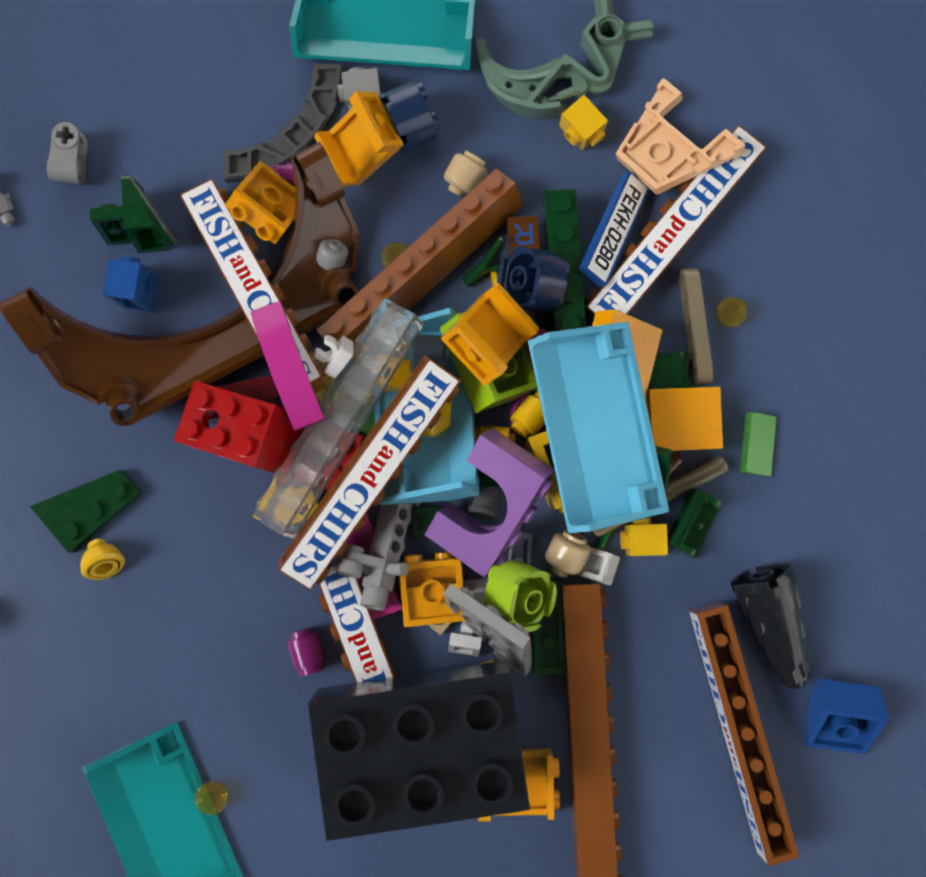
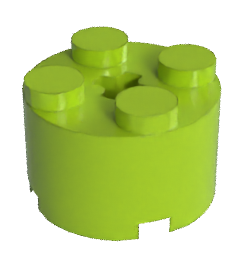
(520, 593)

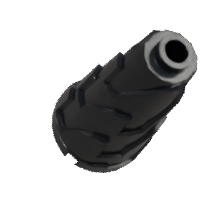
(773, 607)

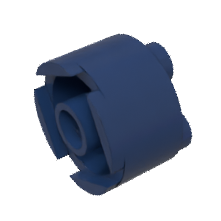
(410, 114)
(534, 278)

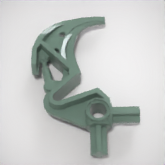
(601, 51)

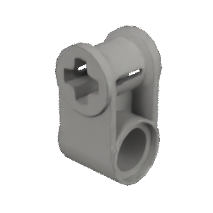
(67, 155)

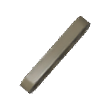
(696, 326)

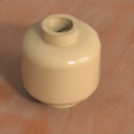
(465, 173)
(567, 553)

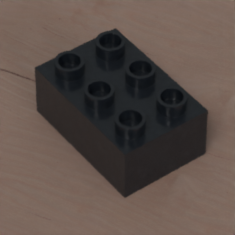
(417, 750)

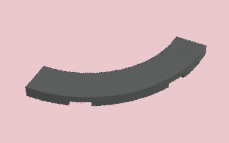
(298, 133)

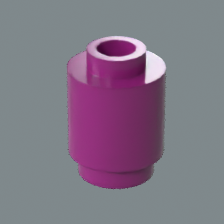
(306, 652)

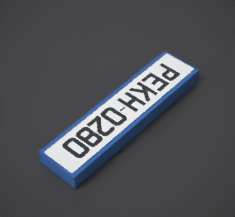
(614, 229)

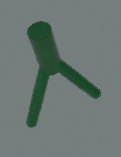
(483, 267)

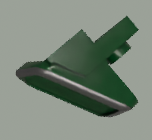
(133, 221)

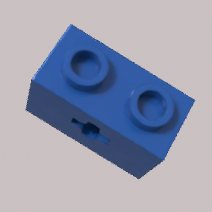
(130, 284)

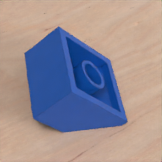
(844, 716)

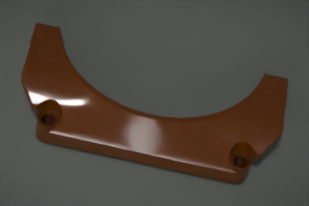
(162, 368)

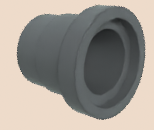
(485, 504)

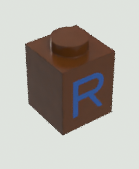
(522, 232)

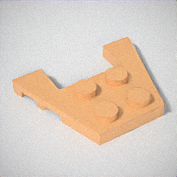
(662, 154)

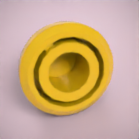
(101, 560)

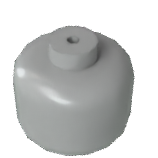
(331, 254)

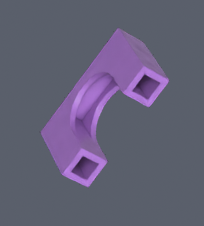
(522, 481)

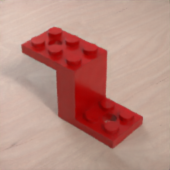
(246, 429)

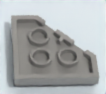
(507, 640)

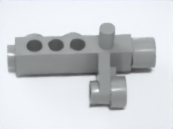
(383, 560)

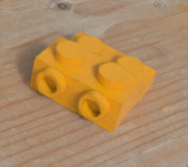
(264, 202)
(424, 589)

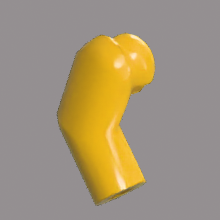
(443, 422)

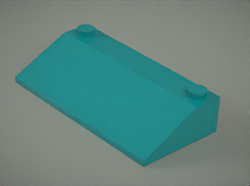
(385, 32)
(152, 813)

